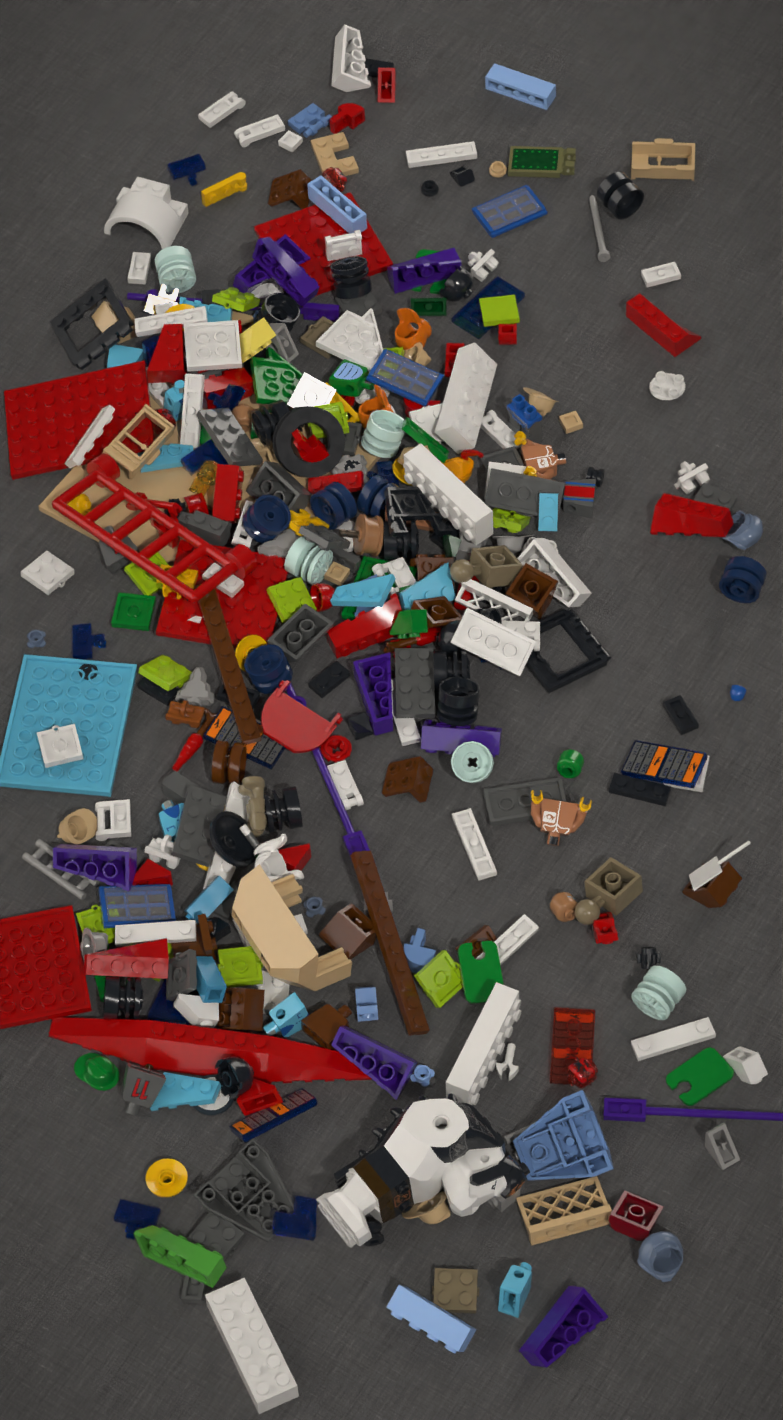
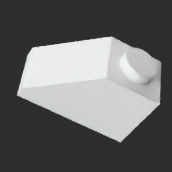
(196, 1011)
(746, 1065)

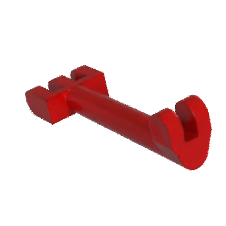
(173, 508)

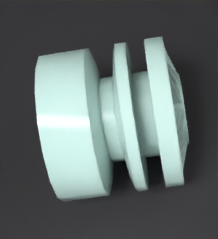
(175, 268)
(383, 434)
(308, 561)
(472, 750)
(658, 992)

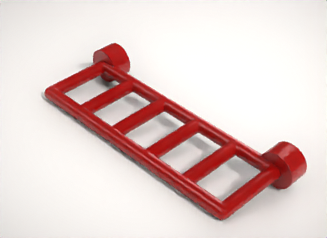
(104, 473)

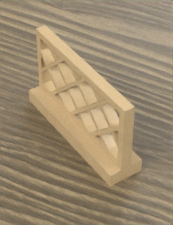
(568, 1223)

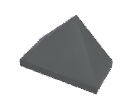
(225, 908)

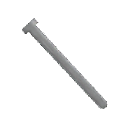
(603, 254)

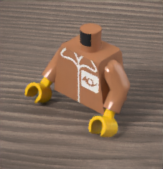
(538, 458)
(557, 816)

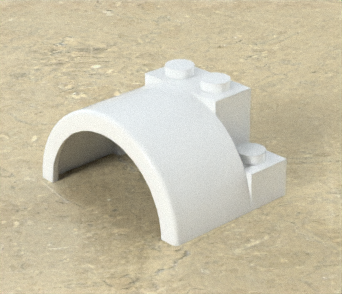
(151, 207)

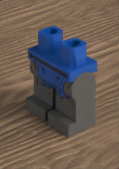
(525, 419)

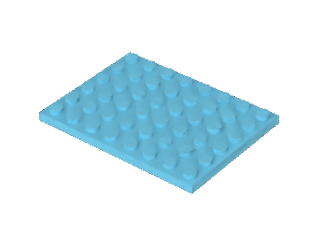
(55, 694)

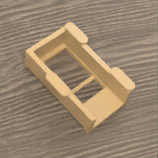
(662, 149)
(127, 457)

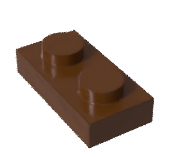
(483, 934)

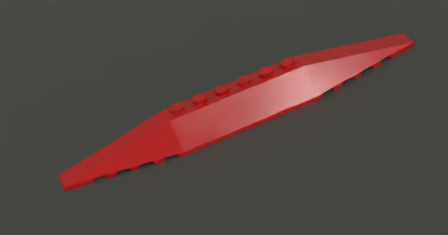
(198, 1049)

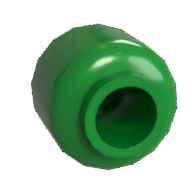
(570, 763)

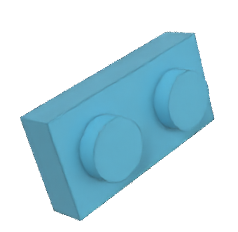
(548, 511)

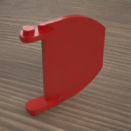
(295, 724)

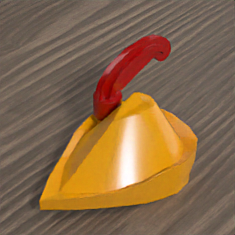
(462, 466)

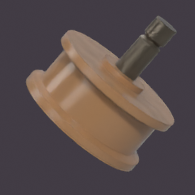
(367, 535)

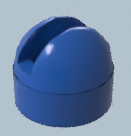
(737, 692)

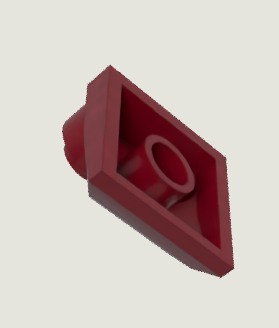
(634, 1216)

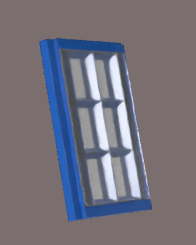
(509, 211)
(405, 377)
(136, 906)

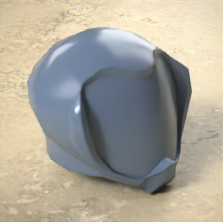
(745, 530)
(661, 1255)

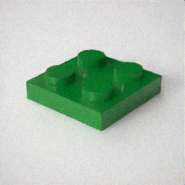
(133, 611)

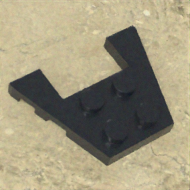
(411, 505)

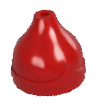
(321, 596)

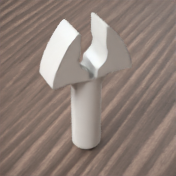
(500, 1067)

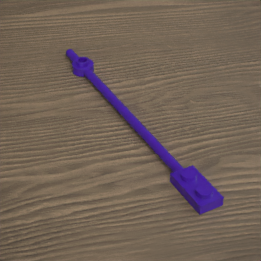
(310, 311)
(354, 840)
(635, 1110)

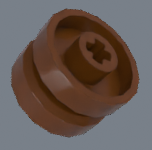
(229, 762)

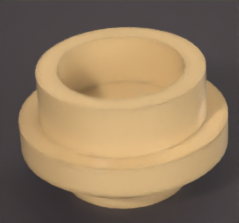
(497, 169)

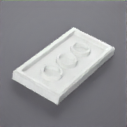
(493, 642)

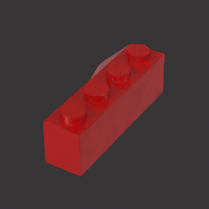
(659, 326)
(690, 517)
(365, 630)
(137, 960)

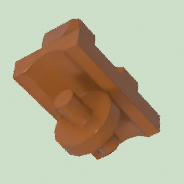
(185, 713)

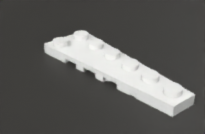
(237, 804)

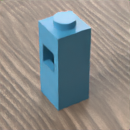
(209, 899)
(209, 980)

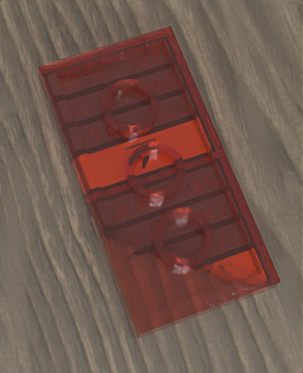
(571, 1040)

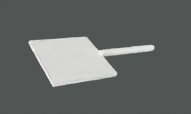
(711, 869)

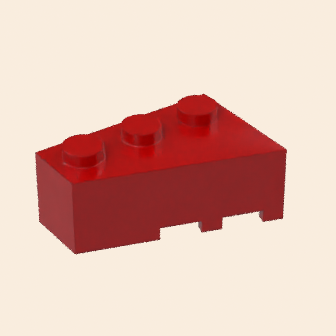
(168, 356)
(218, 385)
(228, 492)

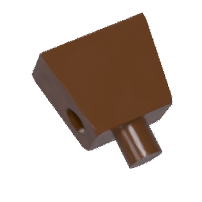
(324, 1024)

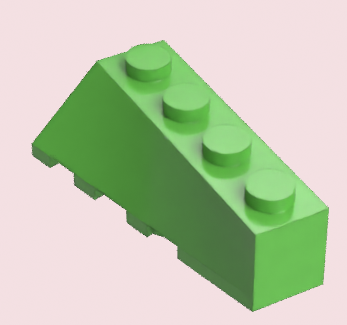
(180, 1254)

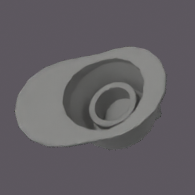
(513, 543)
(93, 942)

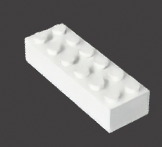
(466, 398)
(448, 494)
(484, 1044)
(251, 1345)

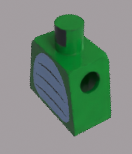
(350, 379)

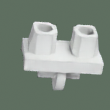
(479, 263)
(698, 473)
(160, 849)

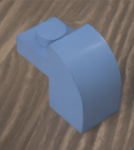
(416, 954)
(366, 1003)

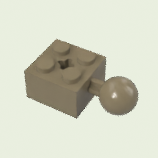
(491, 566)
(609, 887)

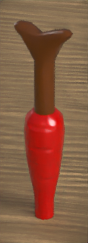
(425, 638)
(194, 742)

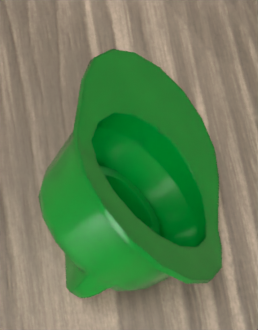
(97, 1071)

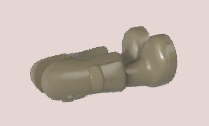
(254, 788)

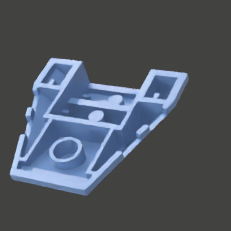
(565, 1142)

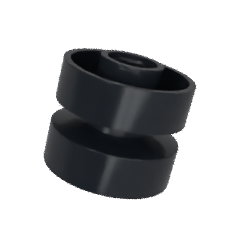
(620, 195)

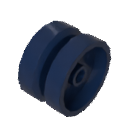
(372, 498)
(334, 505)
(266, 518)
(742, 579)
(267, 668)

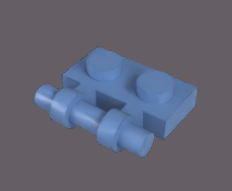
(306, 118)

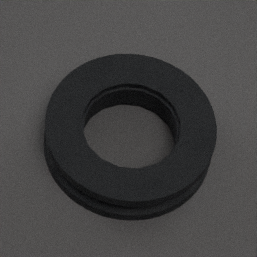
(282, 441)

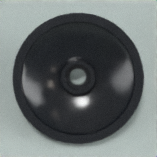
(229, 840)

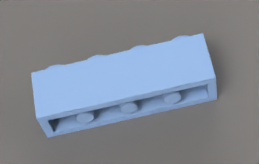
(520, 86)
(336, 205)
(430, 1318)

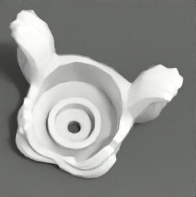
(272, 861)

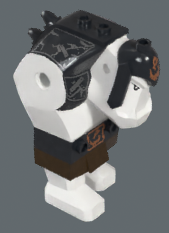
(416, 1156)

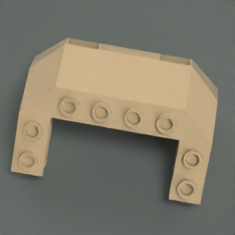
(277, 937)

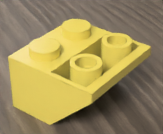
(255, 338)

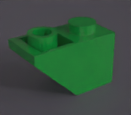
(410, 624)

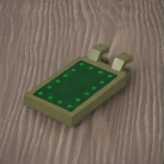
(541, 161)

